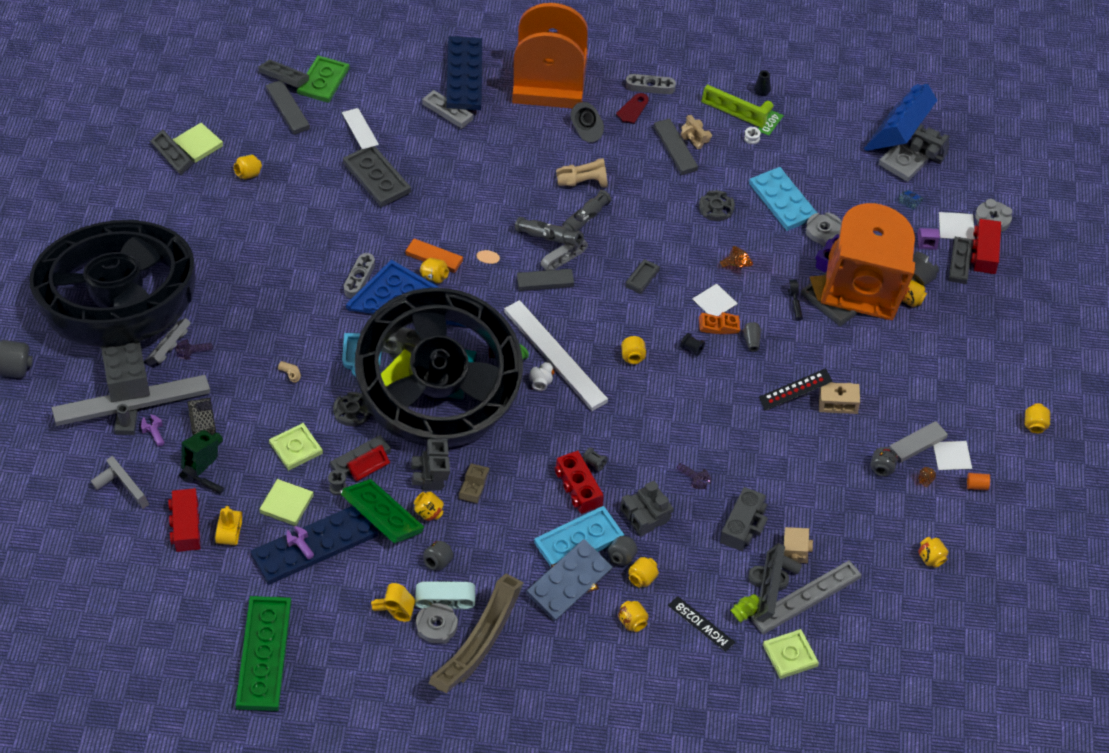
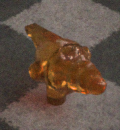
(738, 258)

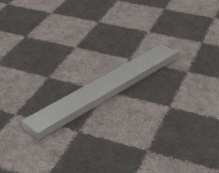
(102, 405)

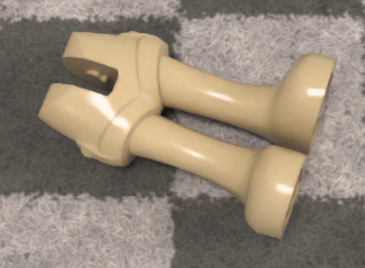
(572, 174)

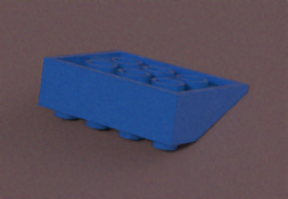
(904, 118)

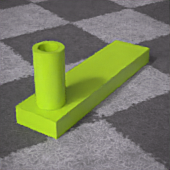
(737, 106)

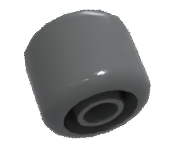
(14, 358)

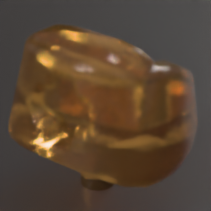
(926, 476)

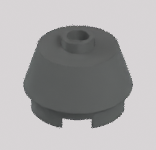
(924, 270)

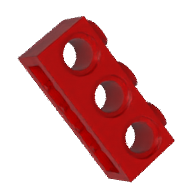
(572, 470)

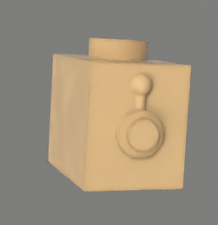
(797, 544)

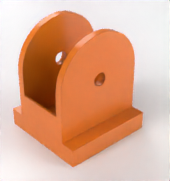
(547, 63)
(867, 269)

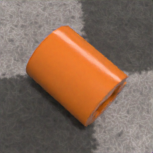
(978, 481)

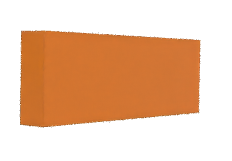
(423, 251)

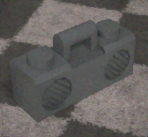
(740, 522)

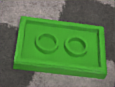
(324, 79)

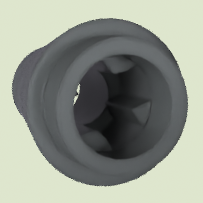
(752, 335)

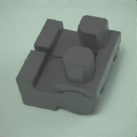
(930, 143)
(433, 466)
(646, 508)

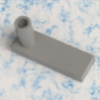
(114, 471)

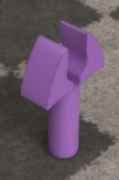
(157, 422)
(302, 534)

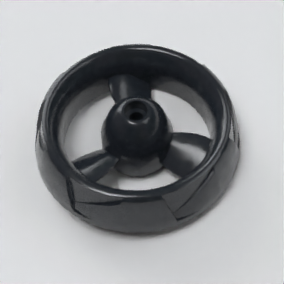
(113, 278)
(439, 366)

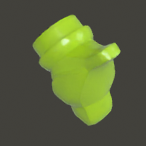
(746, 607)

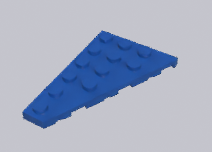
(386, 285)

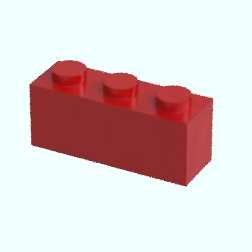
(986, 246)
(184, 520)

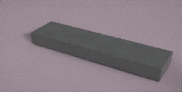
(287, 107)
(675, 146)

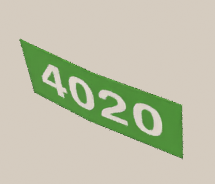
(772, 120)

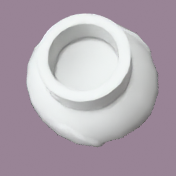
(541, 376)

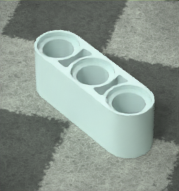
(453, 594)

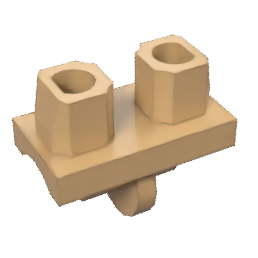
(693, 130)

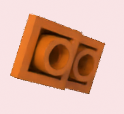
(721, 324)

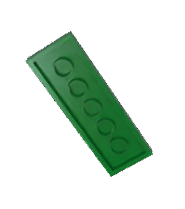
(263, 653)

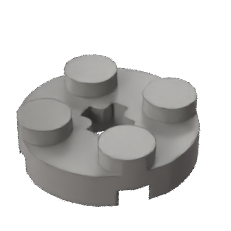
(997, 209)
(814, 225)
(437, 634)

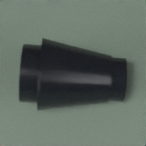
(763, 85)

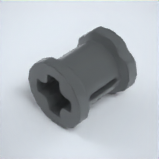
(595, 459)
(337, 482)

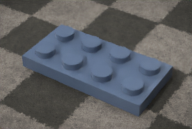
(569, 580)

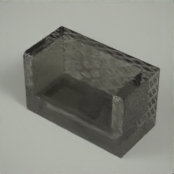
(201, 416)

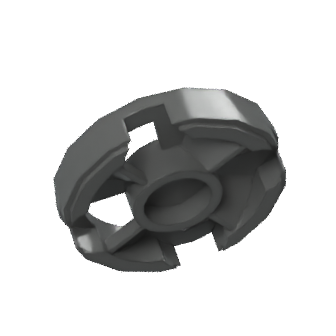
(716, 205)
(350, 409)

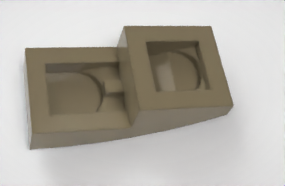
(474, 483)

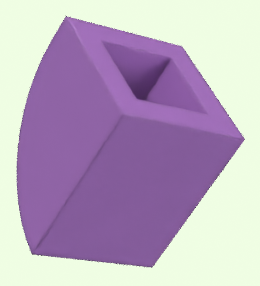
(928, 238)

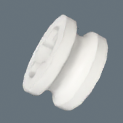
(752, 139)

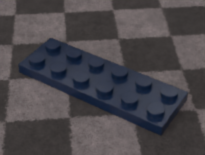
(464, 73)
(325, 539)

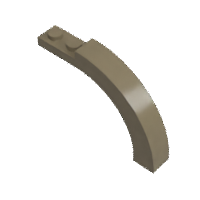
(482, 637)

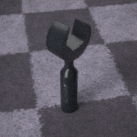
(793, 291)
(189, 475)

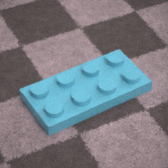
(782, 198)
(595, 527)

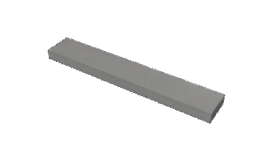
(809, 596)

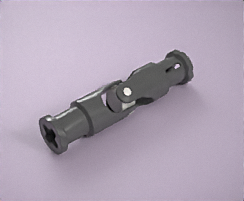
(590, 210)
(540, 229)

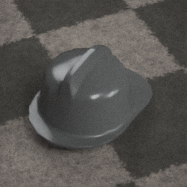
(587, 121)

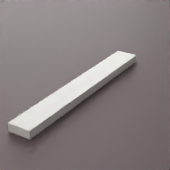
(556, 355)

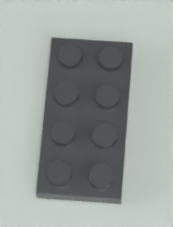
(377, 175)

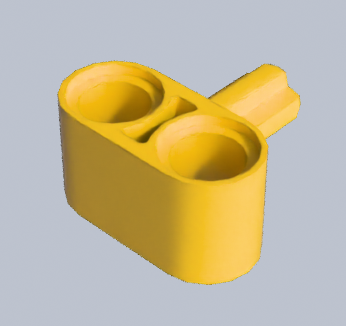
(228, 526)
(397, 602)

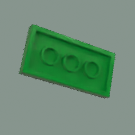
(382, 511)

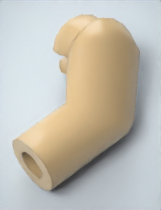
(292, 371)

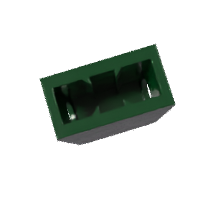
(200, 451)

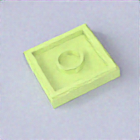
(198, 142)
(295, 446)
(286, 502)
(790, 654)

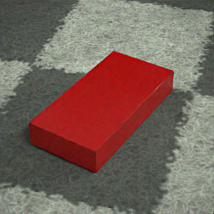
(368, 463)

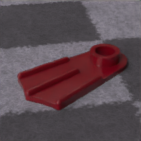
(633, 108)

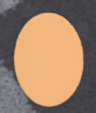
(488, 256)

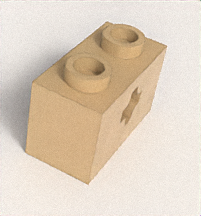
(839, 398)

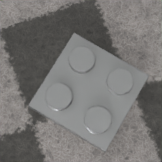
(903, 161)

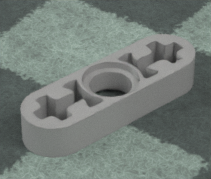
(662, 89)
(562, 255)
(359, 268)

